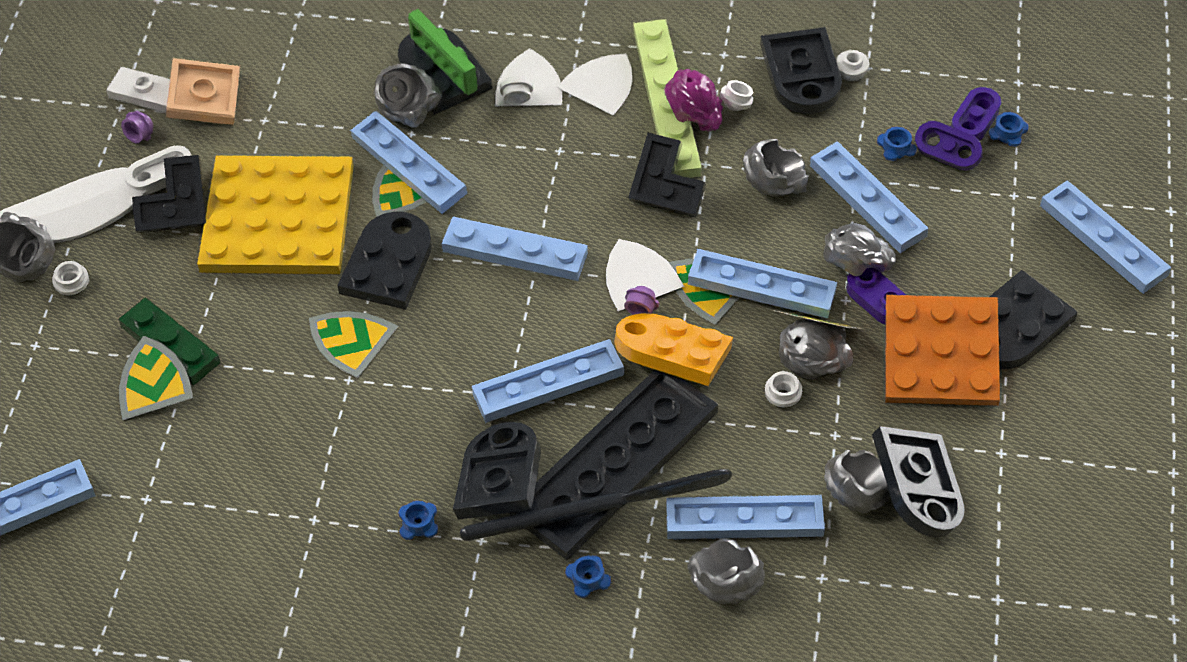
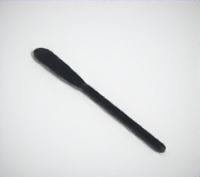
(594, 505)

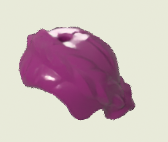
(694, 99)

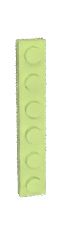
(658, 68)

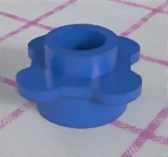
(1009, 129)
(896, 143)
(415, 511)
(587, 565)

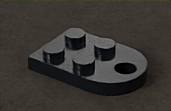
(802, 65)
(450, 93)
(385, 263)
(1028, 319)
(497, 475)
(920, 479)

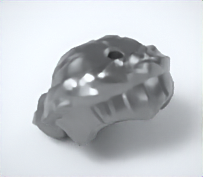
(414, 94)
(775, 169)
(24, 247)
(856, 249)
(819, 352)
(857, 481)
(726, 572)

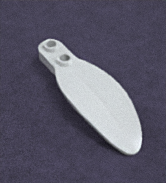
(96, 199)

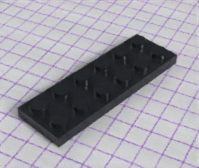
(620, 455)

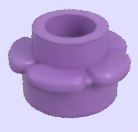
(137, 127)
(640, 300)

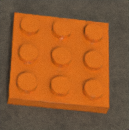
(942, 350)

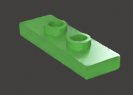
(439, 48)

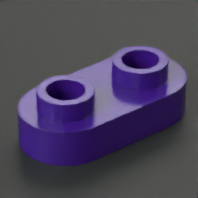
(977, 112)
(950, 145)
(872, 293)

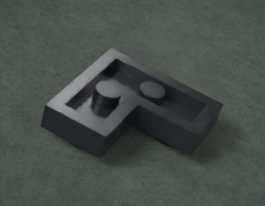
(658, 185)
(181, 205)

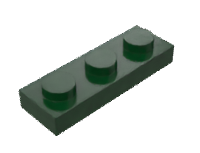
(152, 322)

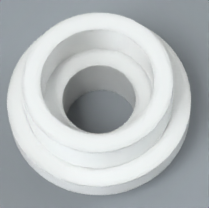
(852, 65)
(516, 89)
(737, 95)
(67, 271)
(783, 381)

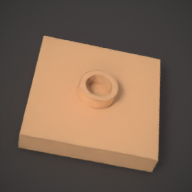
(203, 91)

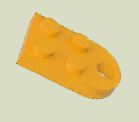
(672, 346)

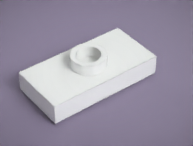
(140, 89)

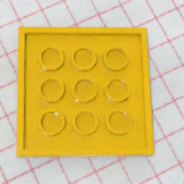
(276, 215)

